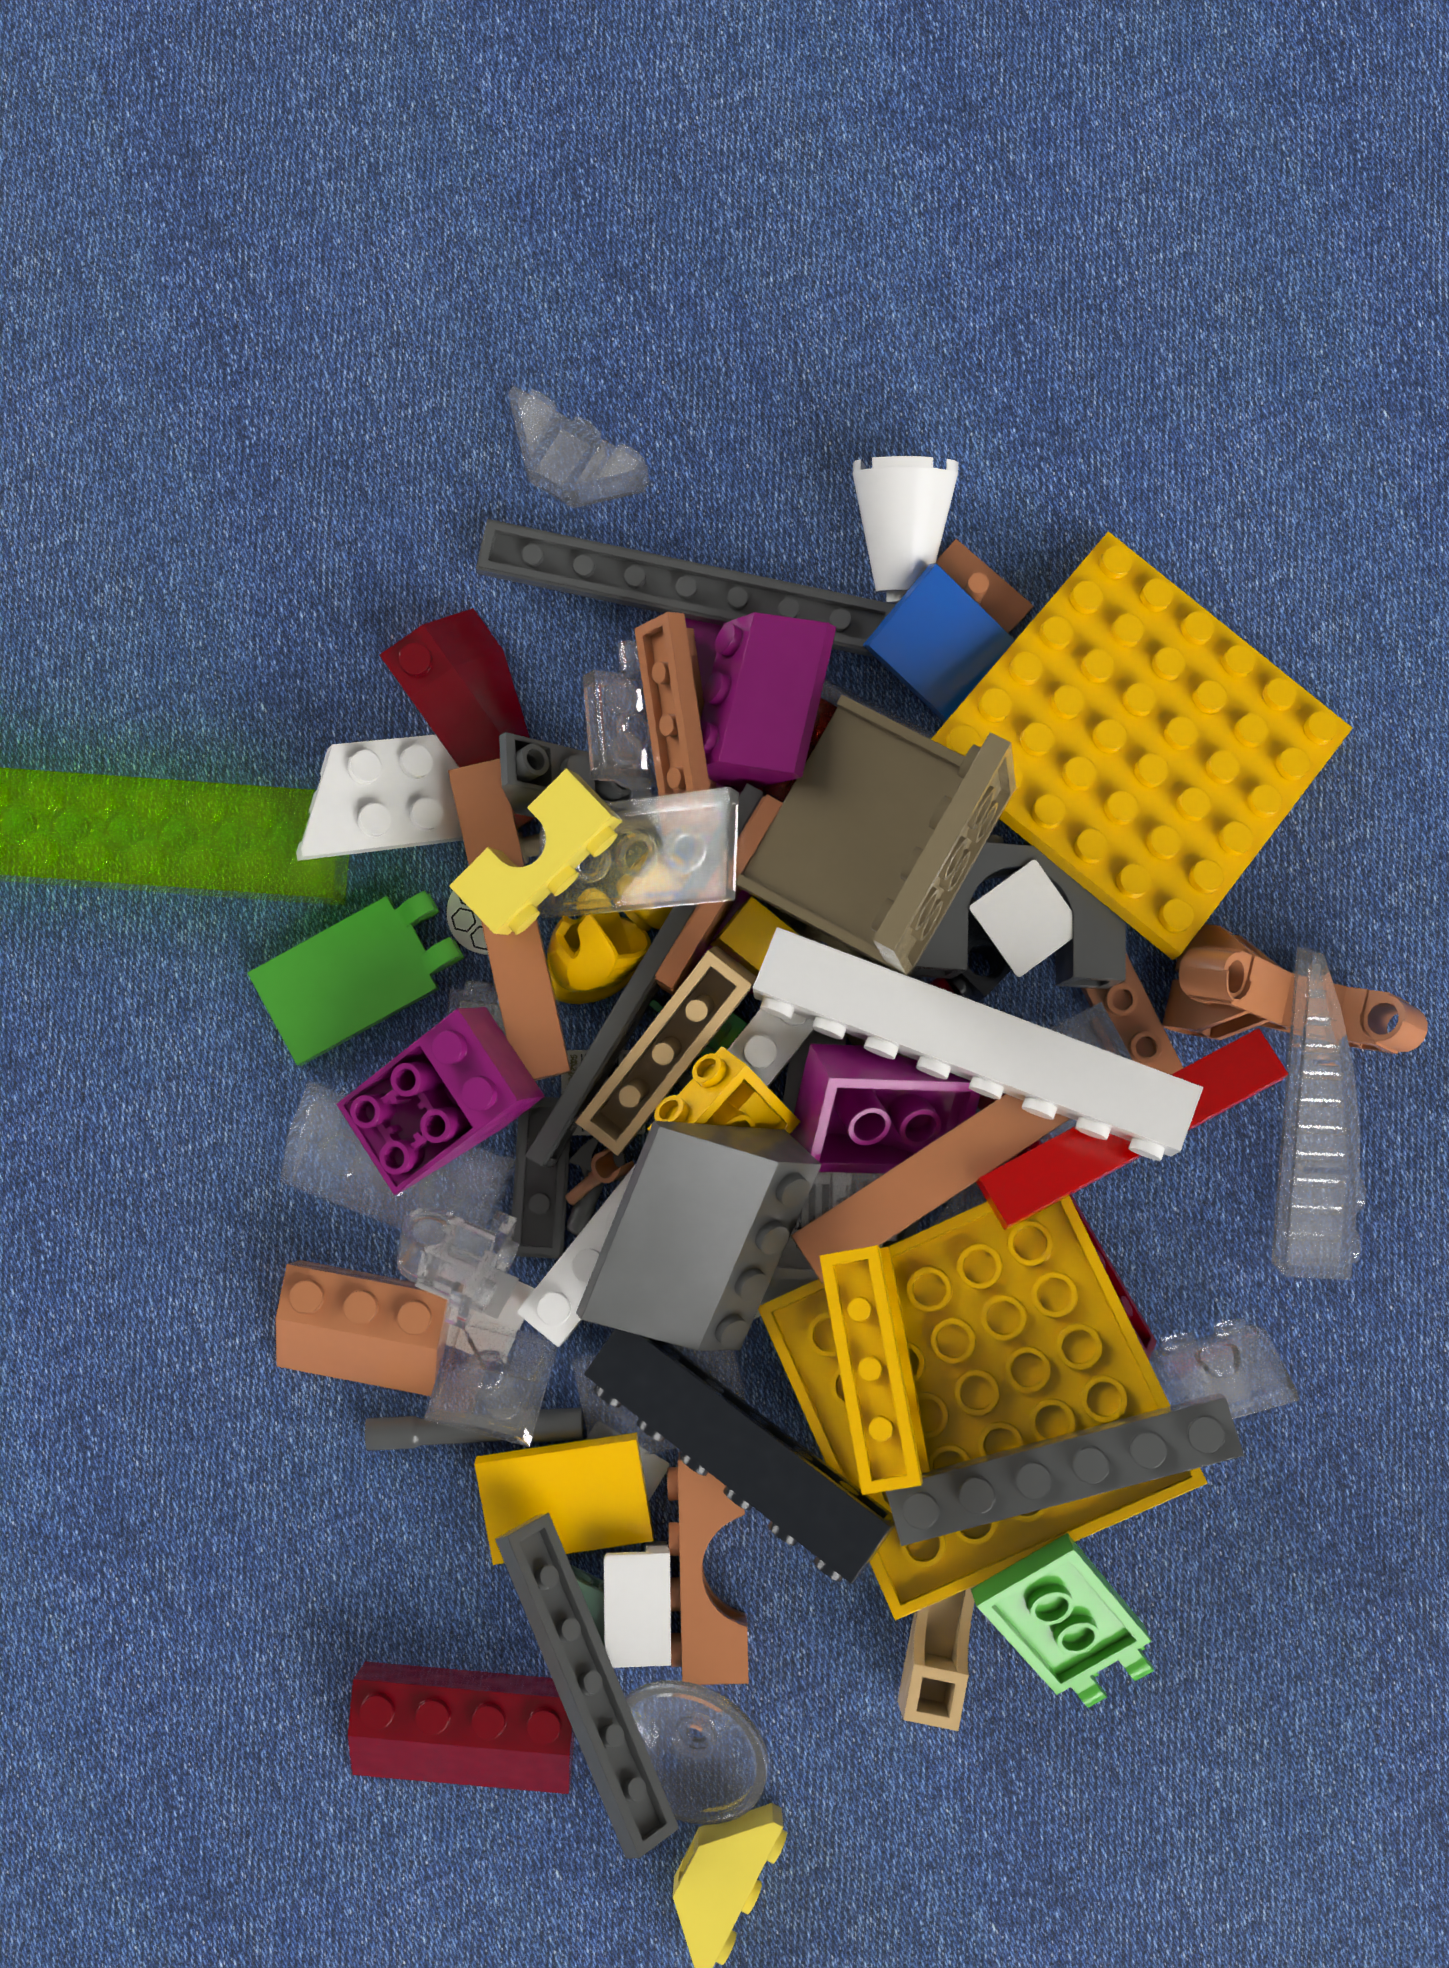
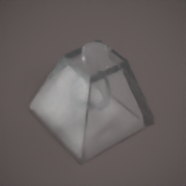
(492, 1381)

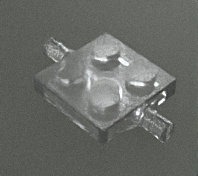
(619, 725)

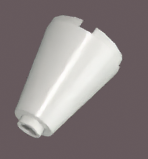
(903, 517)

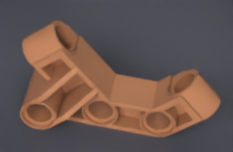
(1235, 987)

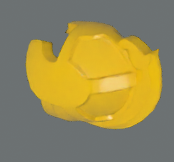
(594, 956)

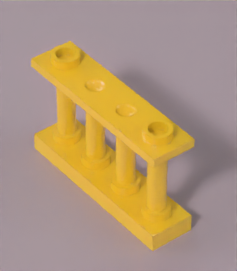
(875, 1369)

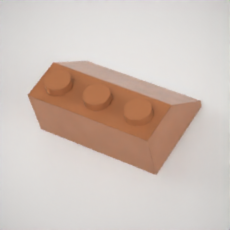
(360, 1327)

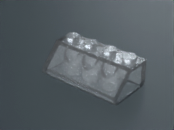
(333, 1165)

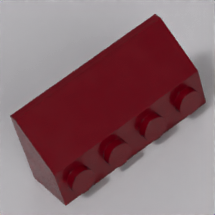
(459, 1728)

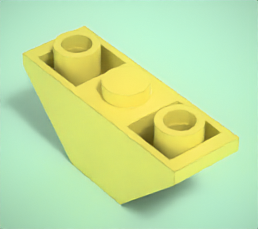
(721, 1880)

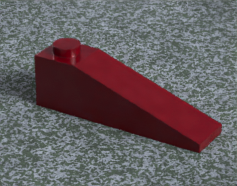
(460, 687)

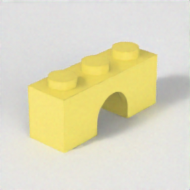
(574, 826)

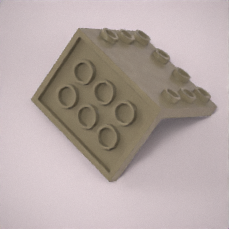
(880, 834)

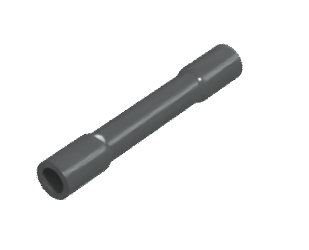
(412, 1431)

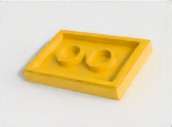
(586, 1486)

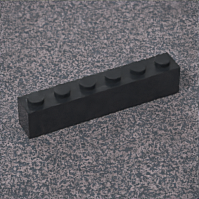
(743, 1451)

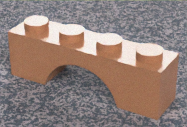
(712, 1634)

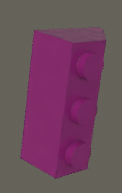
(763, 698)

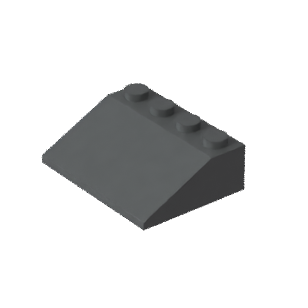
(699, 1233)

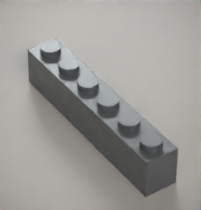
(1066, 1468)

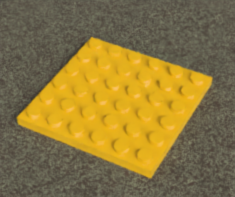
(1145, 743)
(1006, 1349)

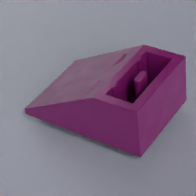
(440, 1097)

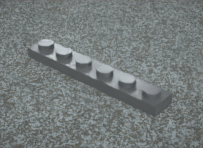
(587, 1685)

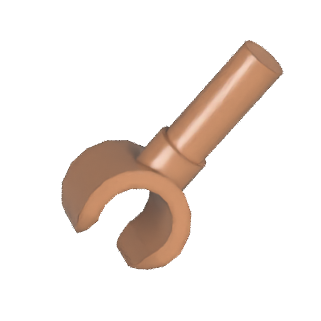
(603, 1171)

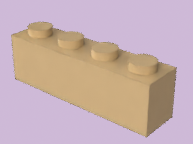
(666, 1049)

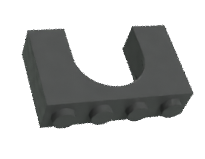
(1088, 960)

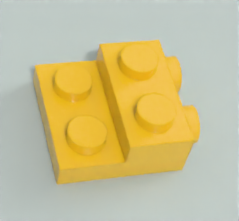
(726, 1094)

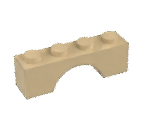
(937, 1663)

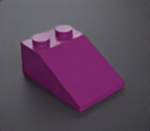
(872, 1109)

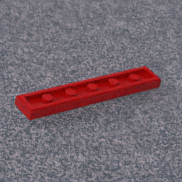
(1078, 1160)

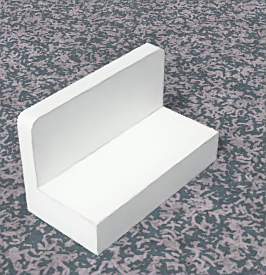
(638, 1607)

